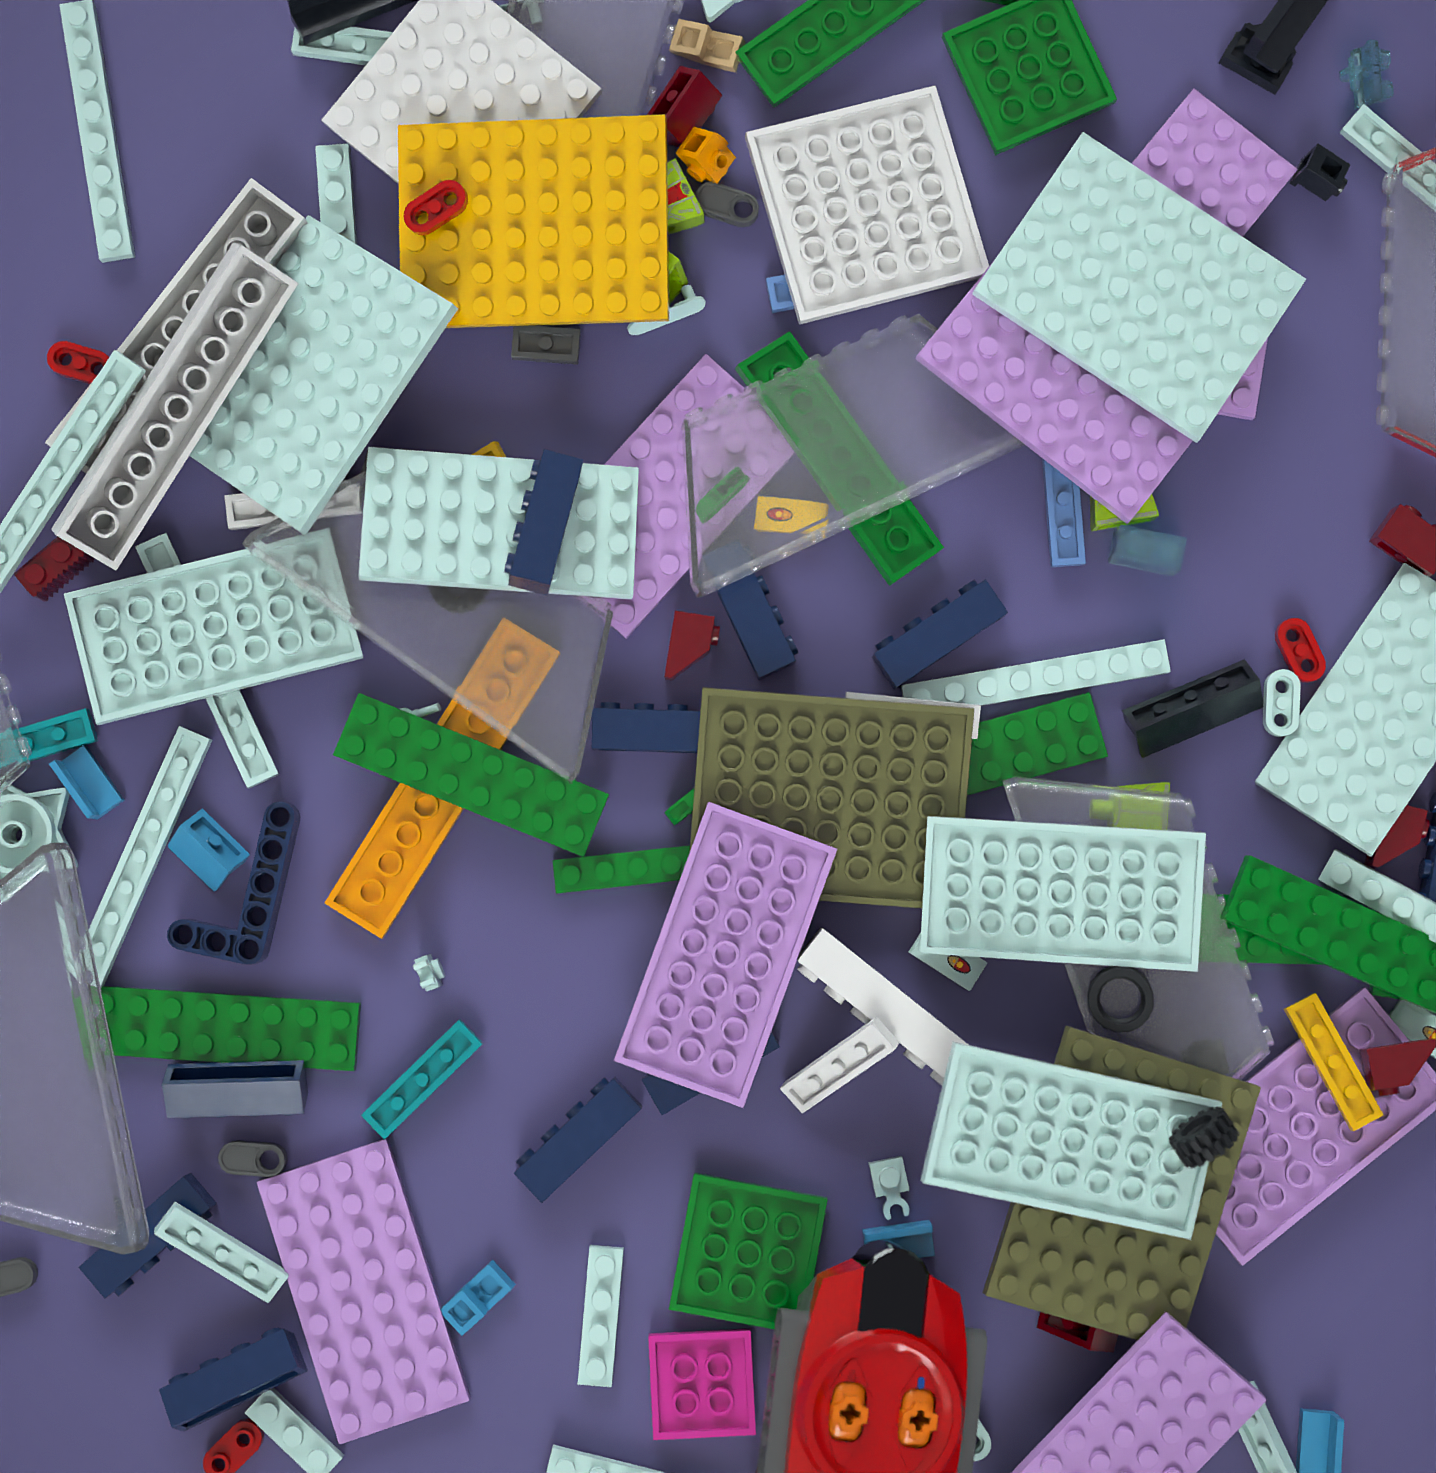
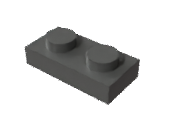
(546, 344)

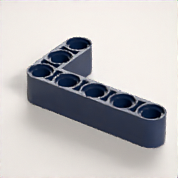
(254, 898)

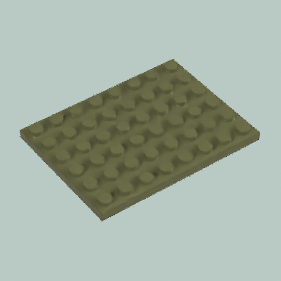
(839, 775)
(1110, 1271)

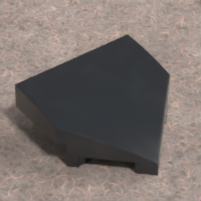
(1250, 69)

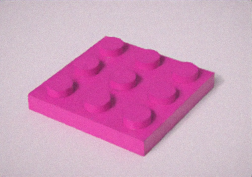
(702, 1384)

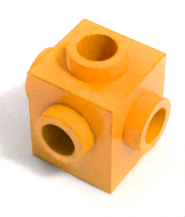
(705, 155)

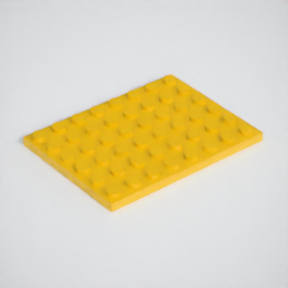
(555, 223)

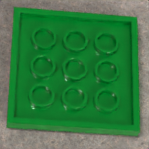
(1028, 70)
(746, 1250)

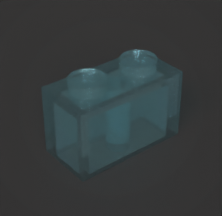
(1147, 550)

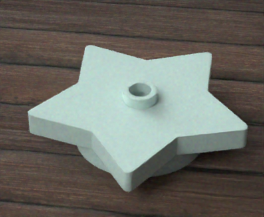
(39, 818)

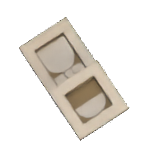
(705, 46)

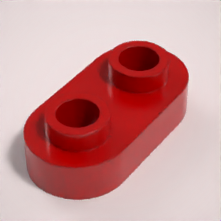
(434, 204)
(82, 363)
(1303, 648)
(232, 1450)

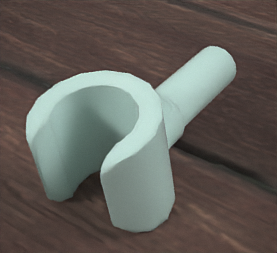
(424, 711)

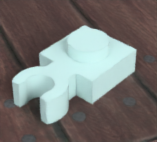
(429, 972)
(889, 1180)

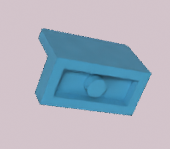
(87, 783)
(207, 849)
(912, 1235)
(1319, 1442)

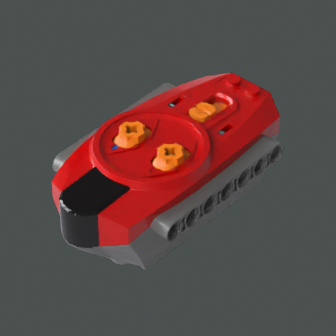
(873, 1372)

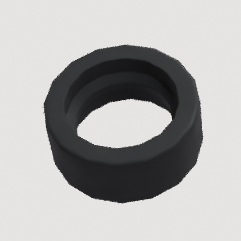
(1126, 1024)

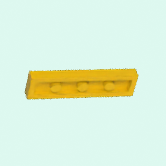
(1333, 1062)

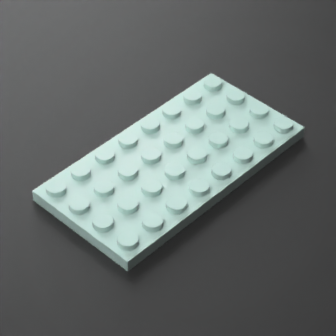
(456, 517)
(199, 634)
(1369, 724)
(1063, 893)
(1064, 1141)

